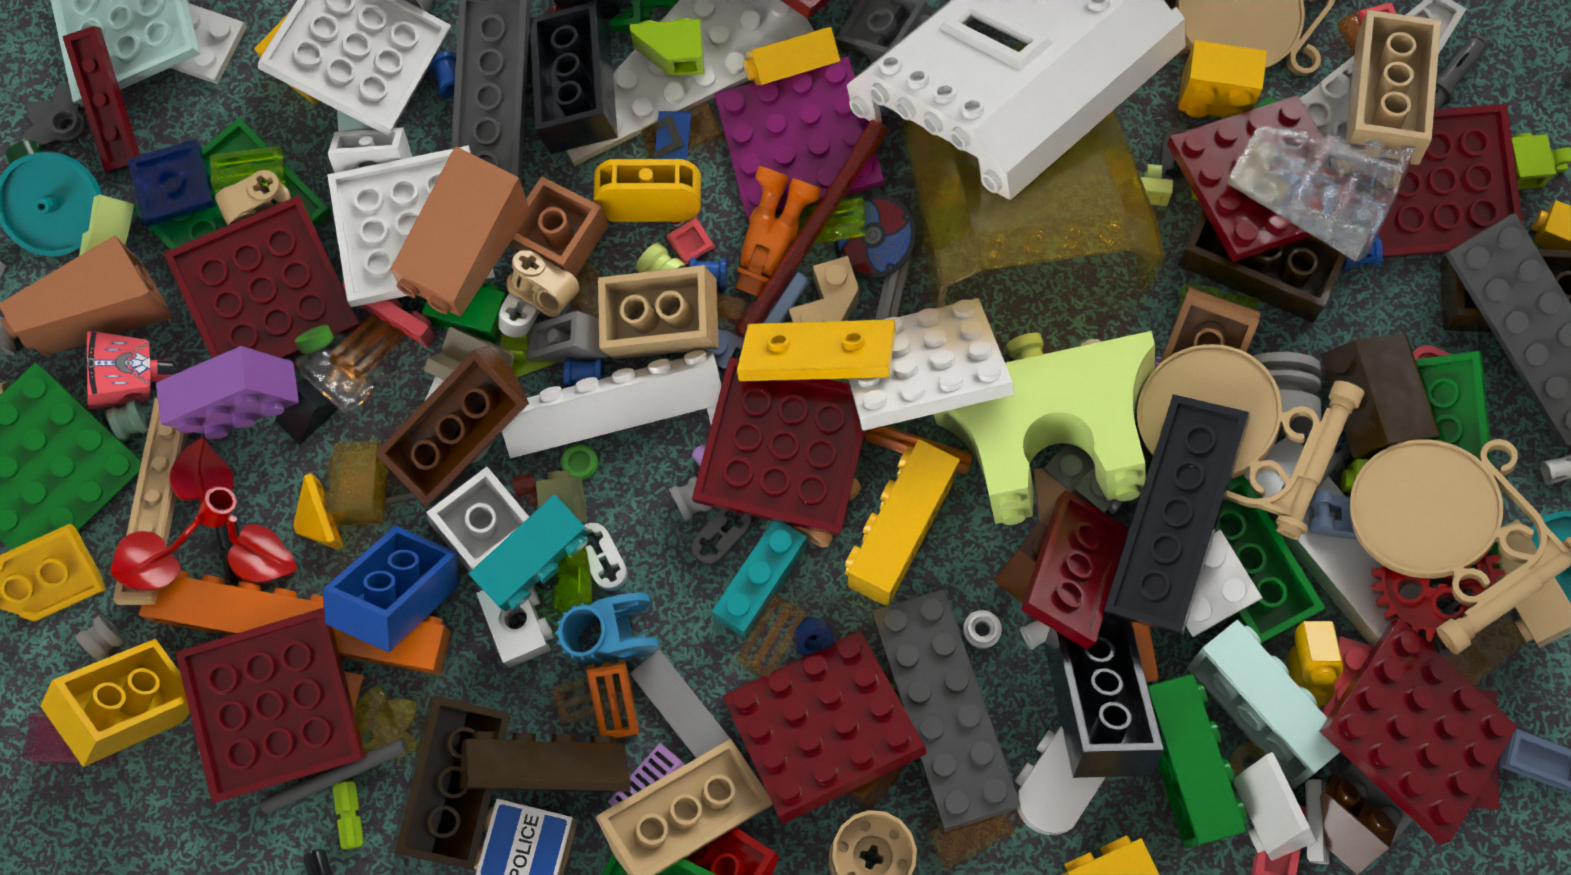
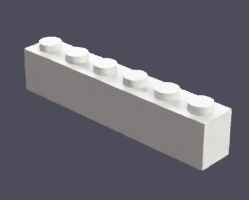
(615, 403)

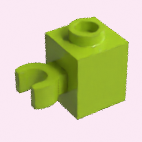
(1535, 160)

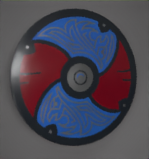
(887, 242)

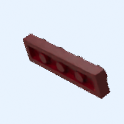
(101, 98)

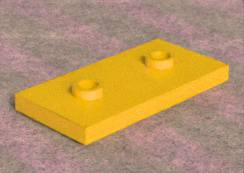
(817, 350)

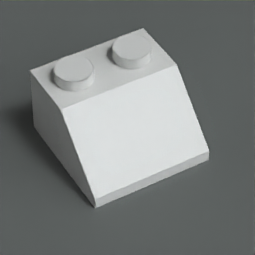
(1272, 809)

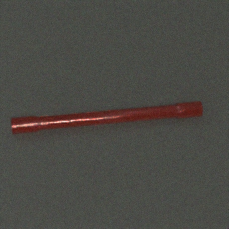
(863, 151)

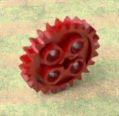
(1423, 611)

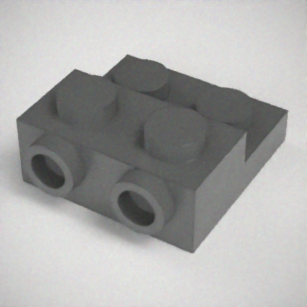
(880, 25)
(1076, 472)

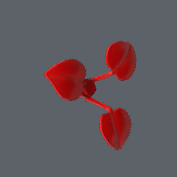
(201, 474)

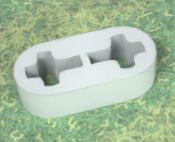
(512, 306)
(612, 555)

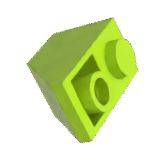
(671, 45)

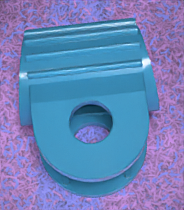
(616, 633)

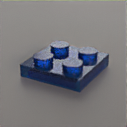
(171, 182)

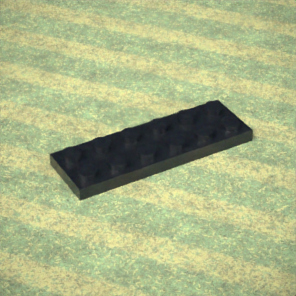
(1177, 514)

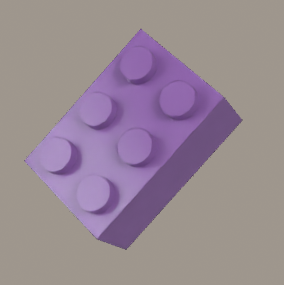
(227, 392)

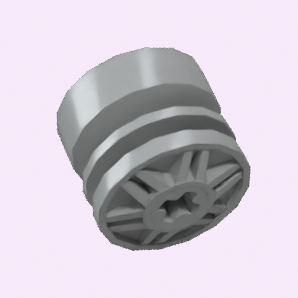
(1297, 383)

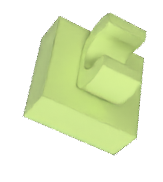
(1157, 189)

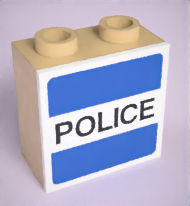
(524, 841)

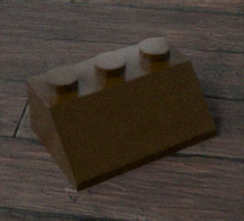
(1394, 397)

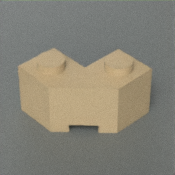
(836, 291)

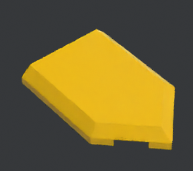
(48, 575)

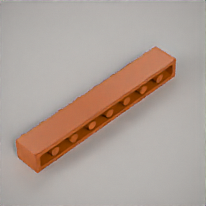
(229, 610)

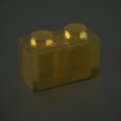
(356, 484)

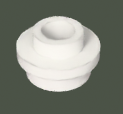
(989, 619)

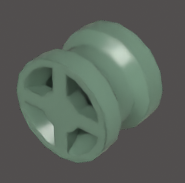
(128, 420)

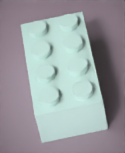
(1264, 701)

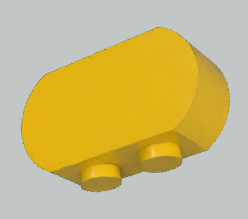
(648, 190)

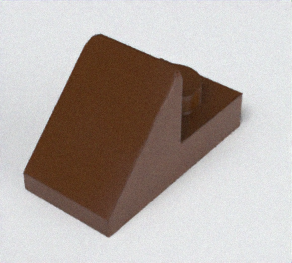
(1020, 567)

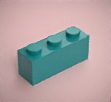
(530, 554)
(760, 578)

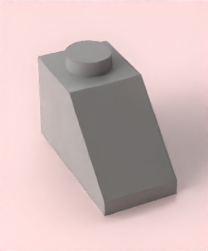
(564, 337)

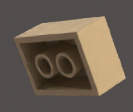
(658, 312)

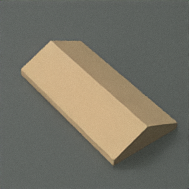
(683, 811)

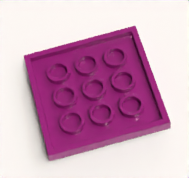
(797, 129)

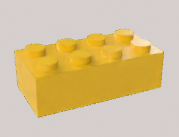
(903, 522)

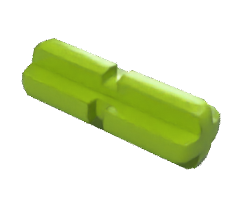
(346, 805)

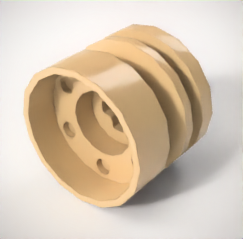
(878, 832)

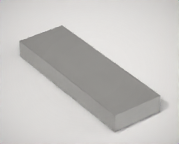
(679, 705)

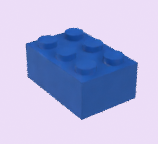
(391, 588)

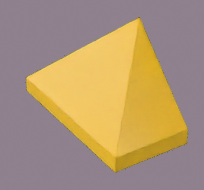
(311, 516)

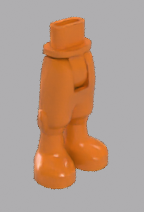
(771, 237)

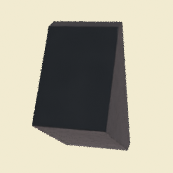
(308, 414)

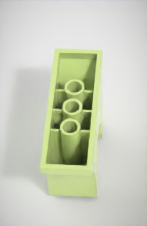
(1066, 397)

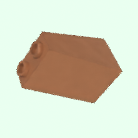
(460, 232)
(94, 292)

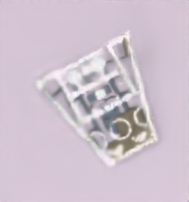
(1323, 185)

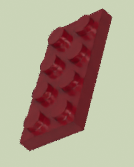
(1075, 569)

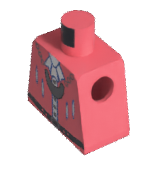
(120, 370)

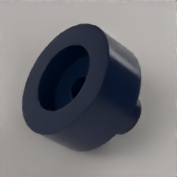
(813, 635)

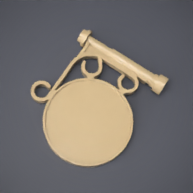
(1256, 25)
(1241, 382)
(1438, 513)

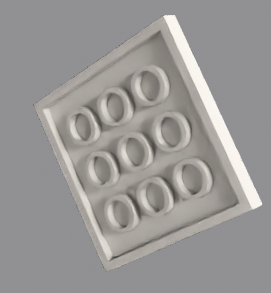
(356, 55)
(375, 215)
(937, 365)

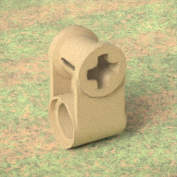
(251, 196)
(543, 285)

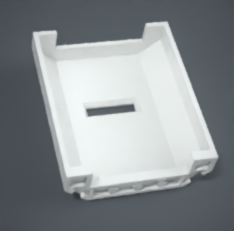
(1026, 104)

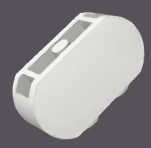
(1049, 793)

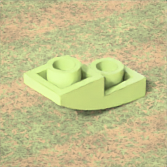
(107, 219)

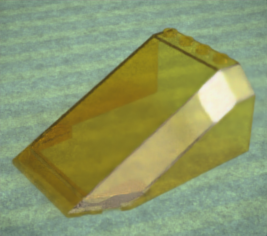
(1075, 208)

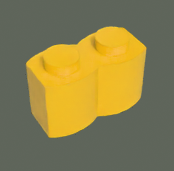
(1316, 659)

